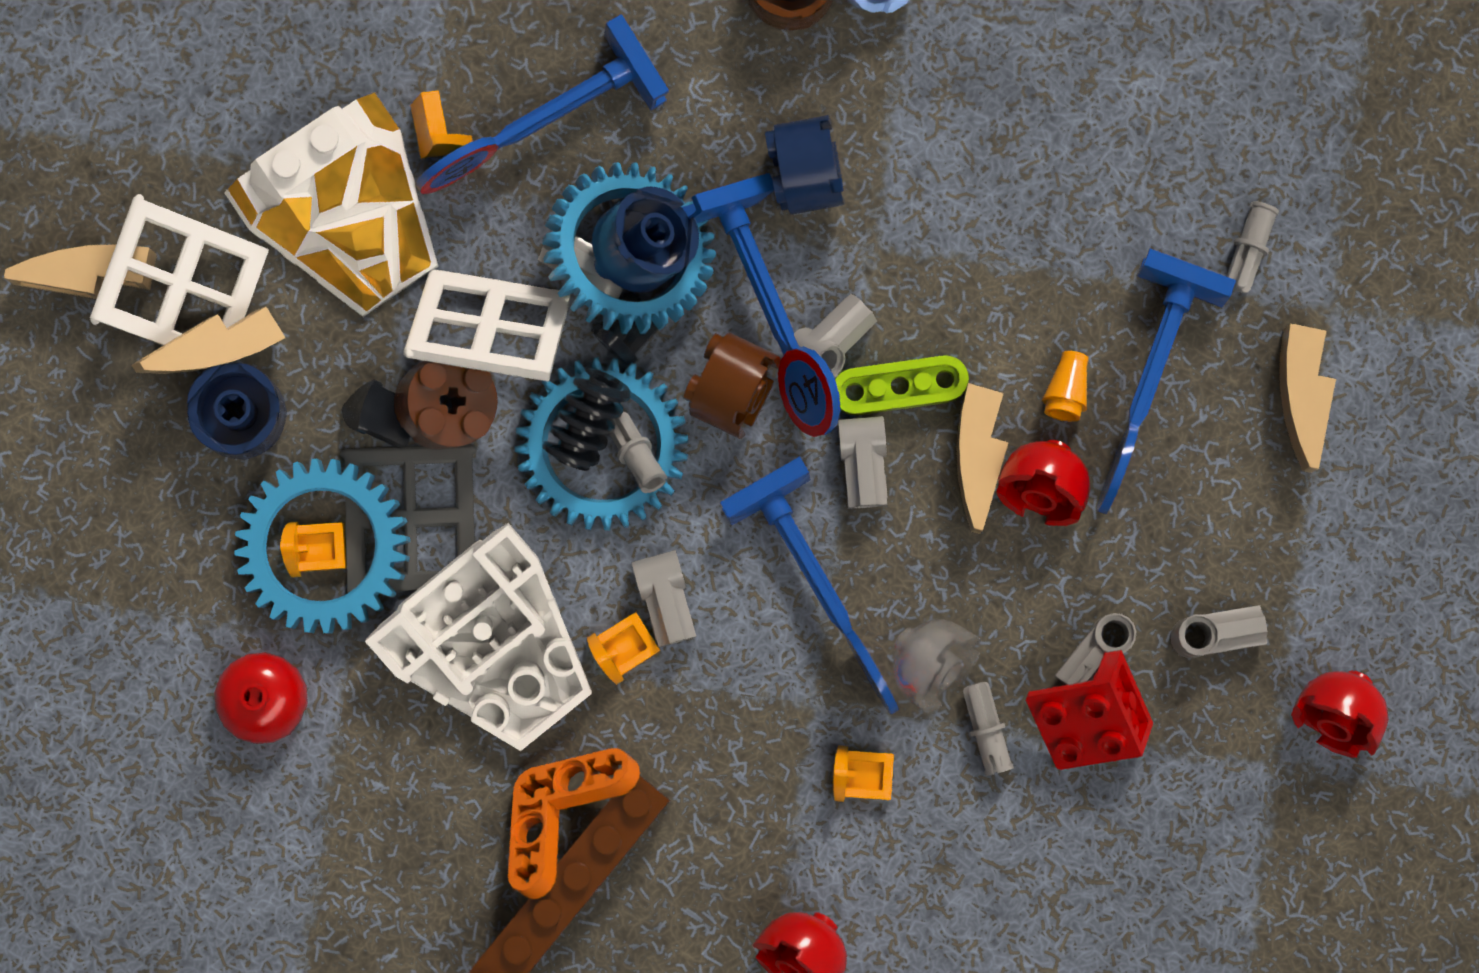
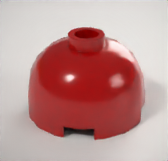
(1046, 481)
(281, 703)
(1352, 712)
(801, 945)

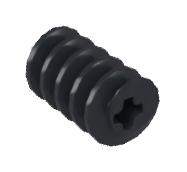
(589, 420)

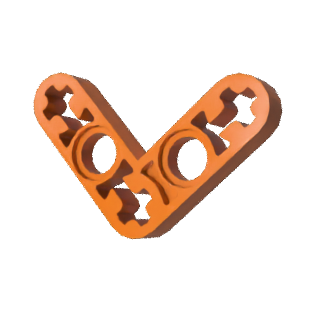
(547, 804)

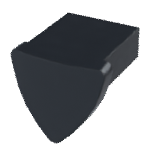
(624, 345)
(373, 412)

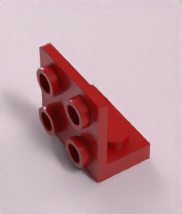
(1093, 718)

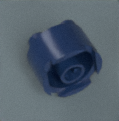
(806, 164)
(644, 240)
(212, 421)

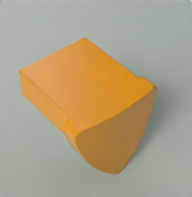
(431, 127)
(313, 547)
(622, 647)
(862, 774)

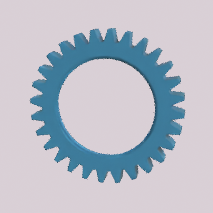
(572, 210)
(544, 474)
(384, 556)

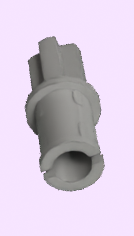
(1251, 245)
(637, 455)
(987, 728)

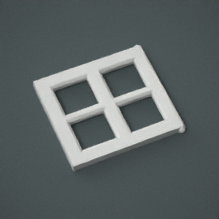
(180, 281)
(487, 325)

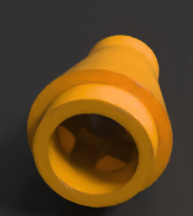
(1067, 391)

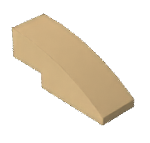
(76, 270)
(213, 344)
(1304, 393)
(978, 453)

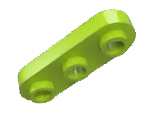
(918, 374)

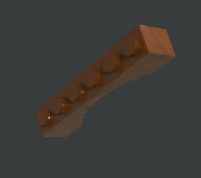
(577, 879)

